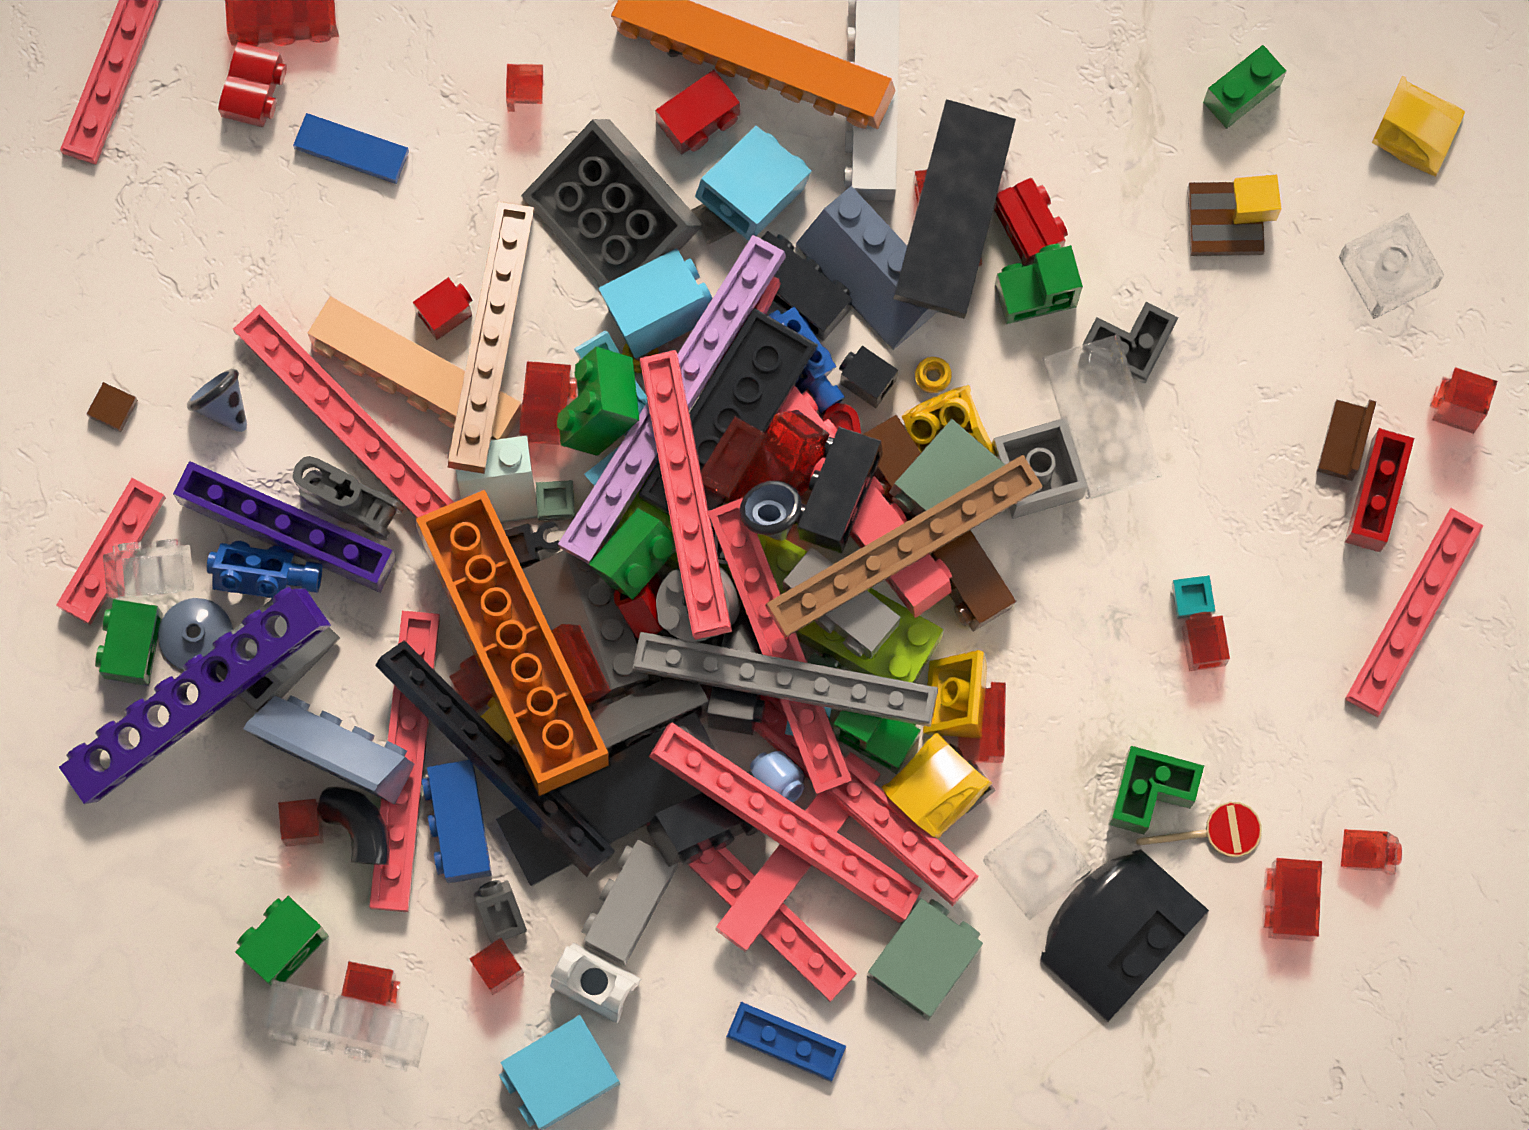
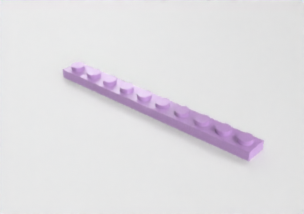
(697, 362)

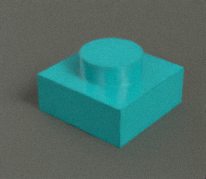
(1193, 596)

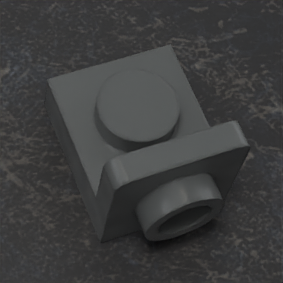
(499, 910)

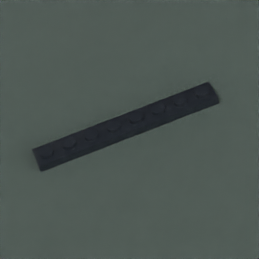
(493, 757)

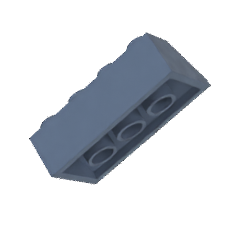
(867, 258)
(331, 747)

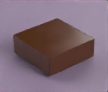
(112, 407)

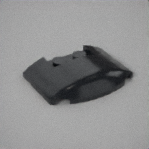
(1118, 930)

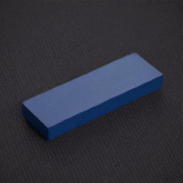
(351, 148)
(786, 1041)

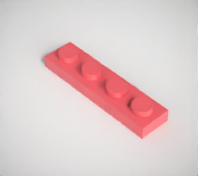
(125, 524)

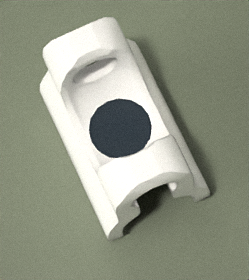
(593, 981)

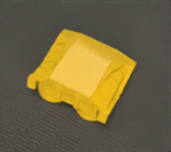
(1418, 127)
(932, 415)
(936, 787)

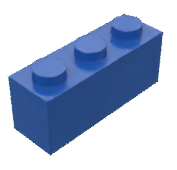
(457, 821)

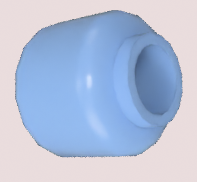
(779, 774)

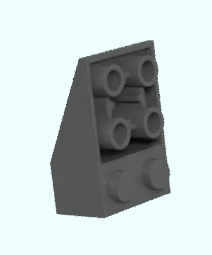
(288, 673)

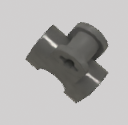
(359, 504)

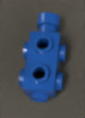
(819, 367)
(258, 572)

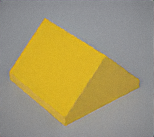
(959, 696)

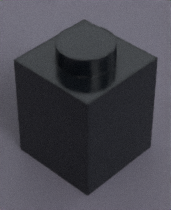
(867, 375)

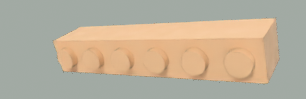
(399, 365)

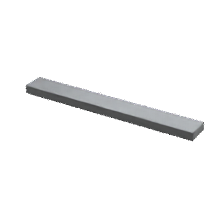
(785, 679)

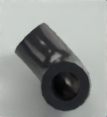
(362, 822)

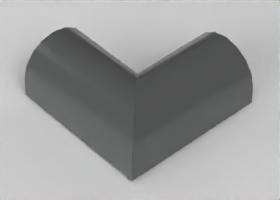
(1143, 342)

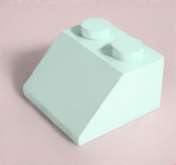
(506, 480)

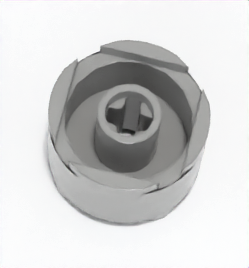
(673, 609)

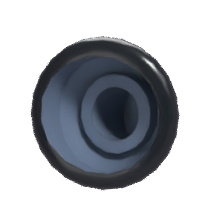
(221, 401)
(771, 509)

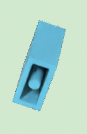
(753, 183)
(656, 302)
(558, 1074)

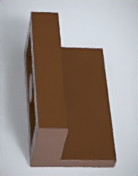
(1345, 439)

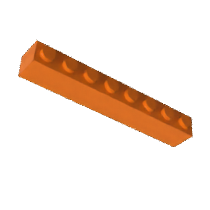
(759, 56)

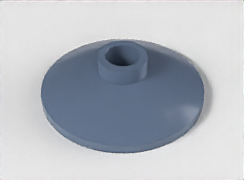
(175, 624)

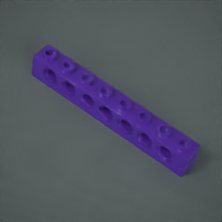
(83, 764)

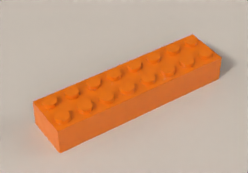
(512, 642)

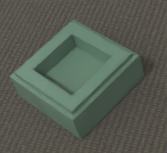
(555, 500)

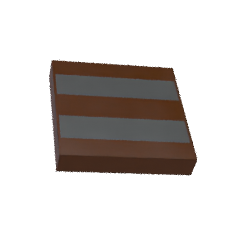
(1212, 224)

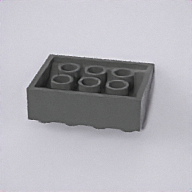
(610, 204)
(578, 596)

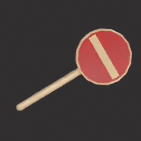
(1231, 830)

